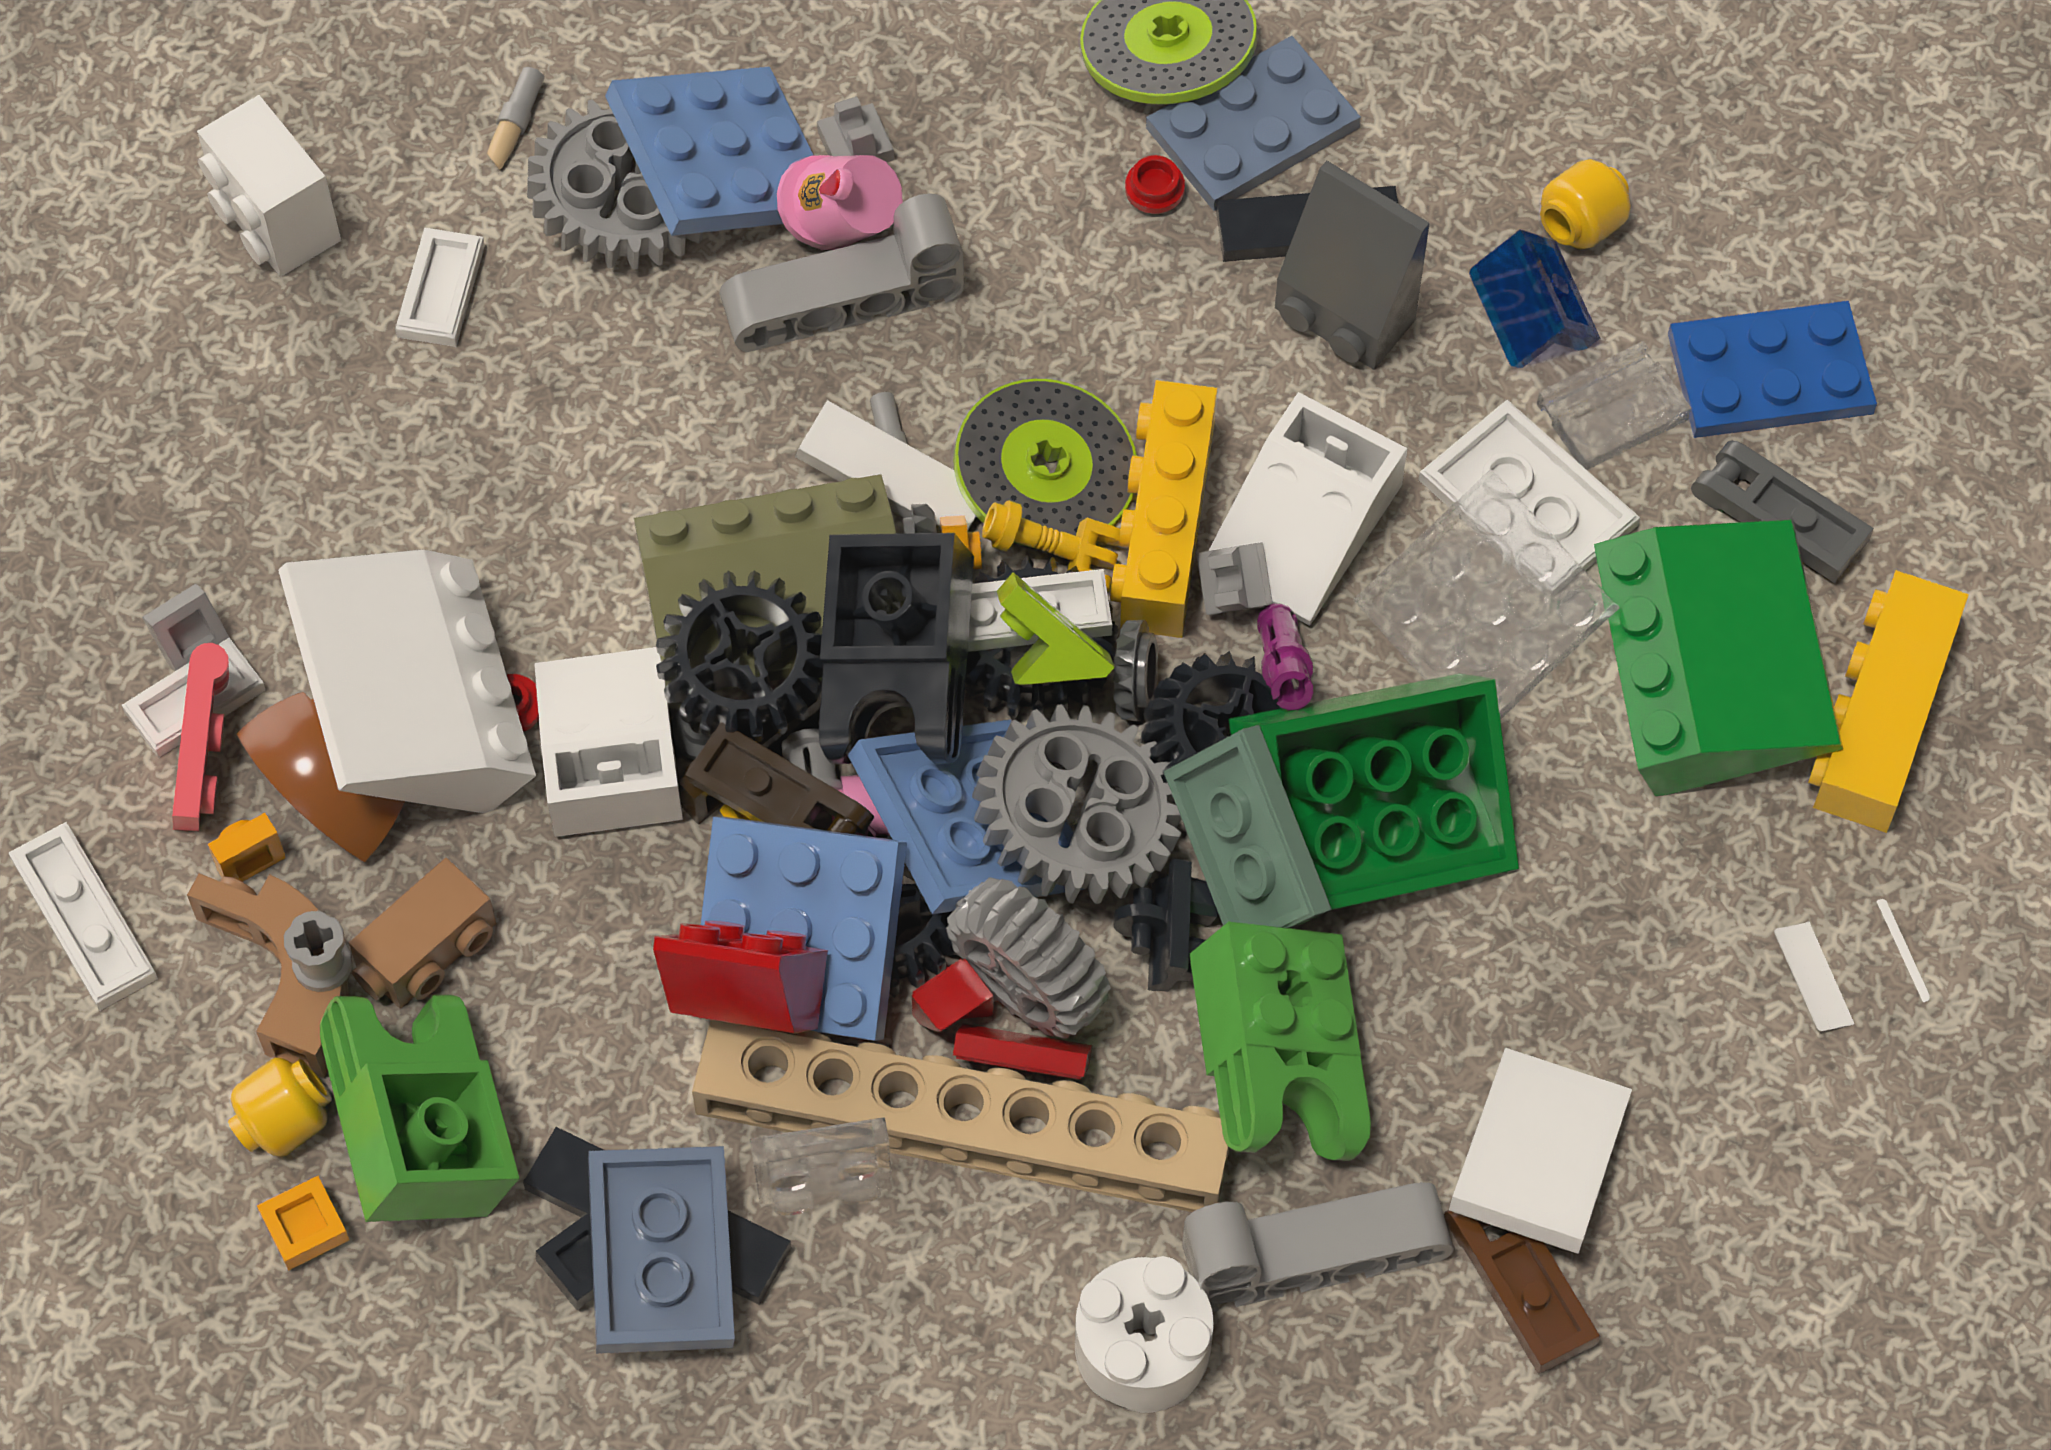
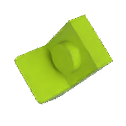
(1061, 650)

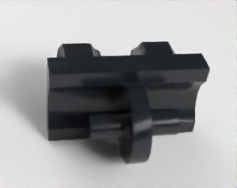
(1162, 920)

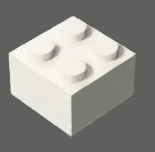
(267, 187)

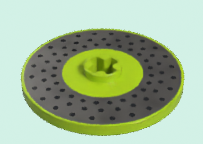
(1167, 47)
(1065, 425)

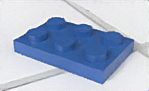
(1772, 369)

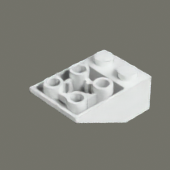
(1313, 501)
(606, 742)

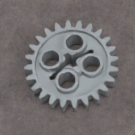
(596, 160)
(1022, 781)

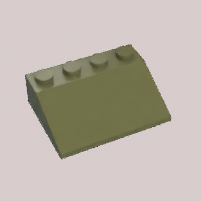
(767, 533)

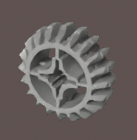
(1028, 957)

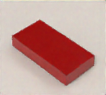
(1022, 1051)

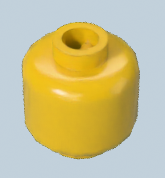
(1585, 204)
(279, 1107)

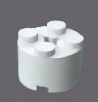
(1165, 1303)

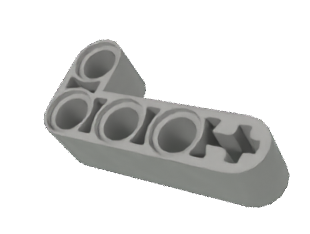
(850, 282)
(1313, 1244)

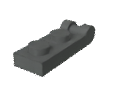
(1825, 532)

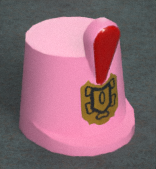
(838, 199)

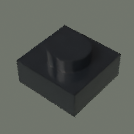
(569, 1261)

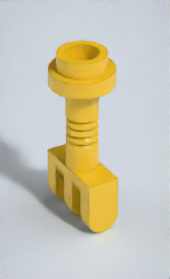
(1005, 525)

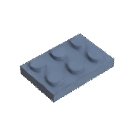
(1255, 125)
(660, 1249)

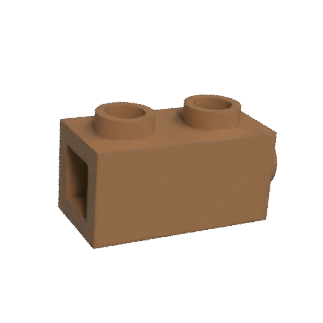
(422, 935)

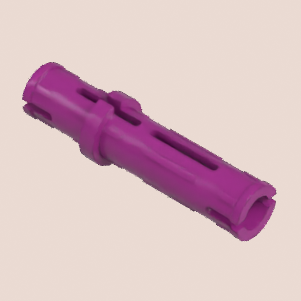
(1285, 658)

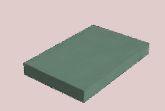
(1246, 834)

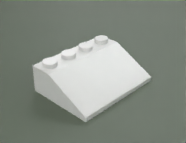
(408, 678)

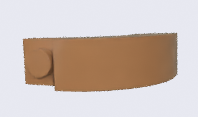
(294, 1016)

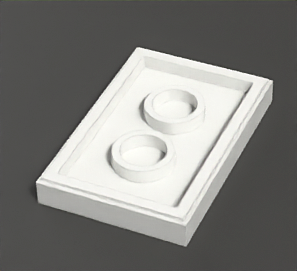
(1541, 475)
(1540, 1150)

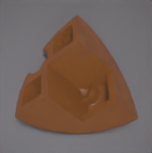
(294, 757)

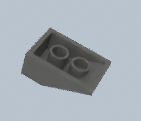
(1353, 268)

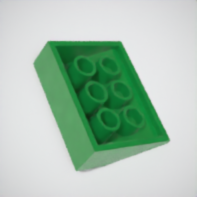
(1716, 651)
(1396, 786)

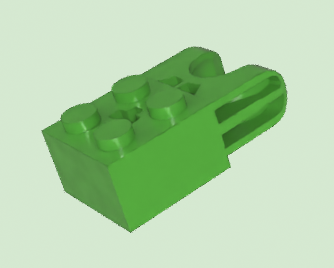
(1281, 1033)
(417, 1113)

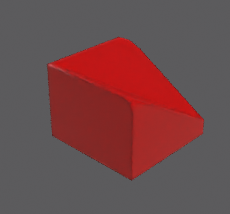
(951, 996)

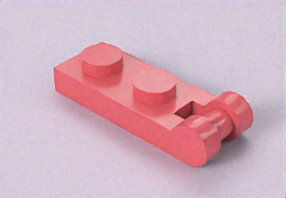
(200, 733)

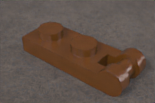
(1527, 1292)

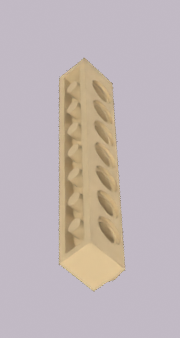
(987, 1143)

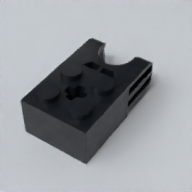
(900, 657)

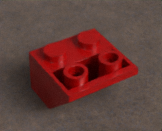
(742, 976)

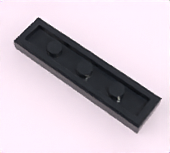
(563, 1179)

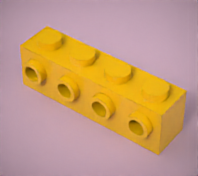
(1168, 506)

